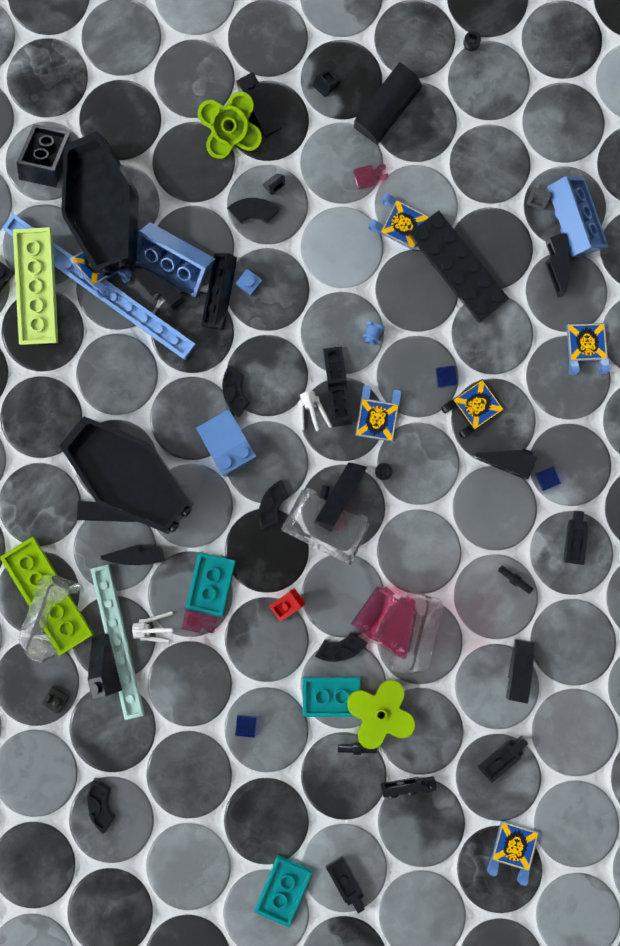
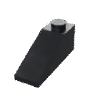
(262, 110)
(513, 461)
(102, 672)

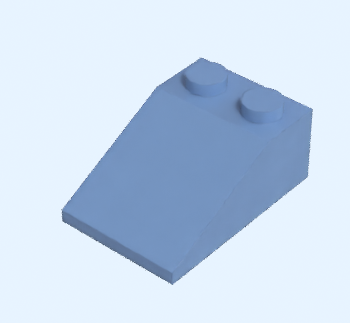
(226, 443)

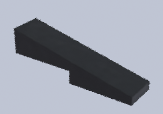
(337, 386)

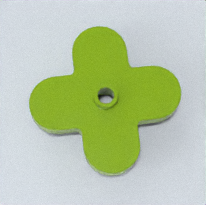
(218, 116)
(367, 706)

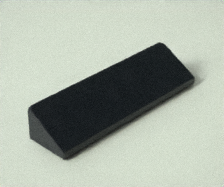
(219, 291)
(340, 496)

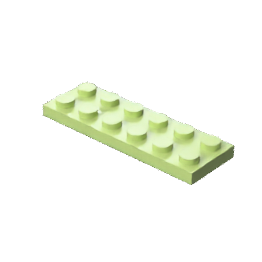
(35, 286)

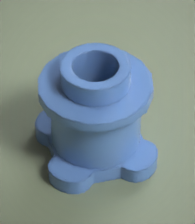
(373, 333)

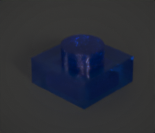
(446, 376)

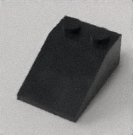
(42, 156)

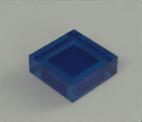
(547, 478)
(245, 726)

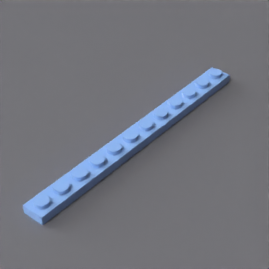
(117, 300)

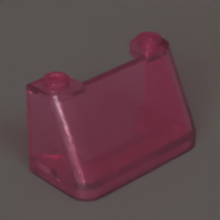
(388, 621)

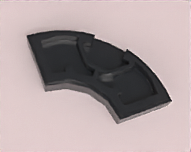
(253, 208)
(233, 391)
(270, 505)
(342, 649)
(98, 805)

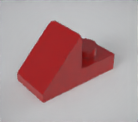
(287, 604)

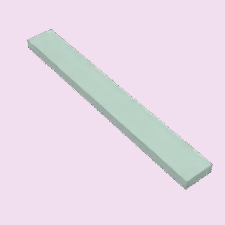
(114, 626)

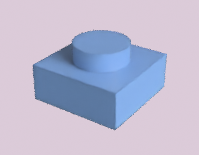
(249, 282)

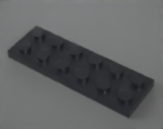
(458, 266)

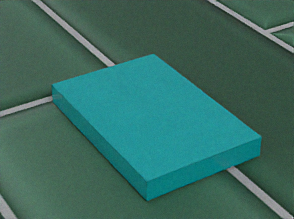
(210, 584)
(328, 695)
(283, 891)

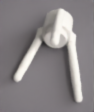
(309, 401)
(143, 630)

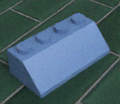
(577, 216)
(173, 259)

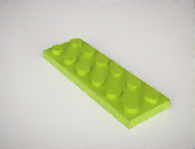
(65, 622)

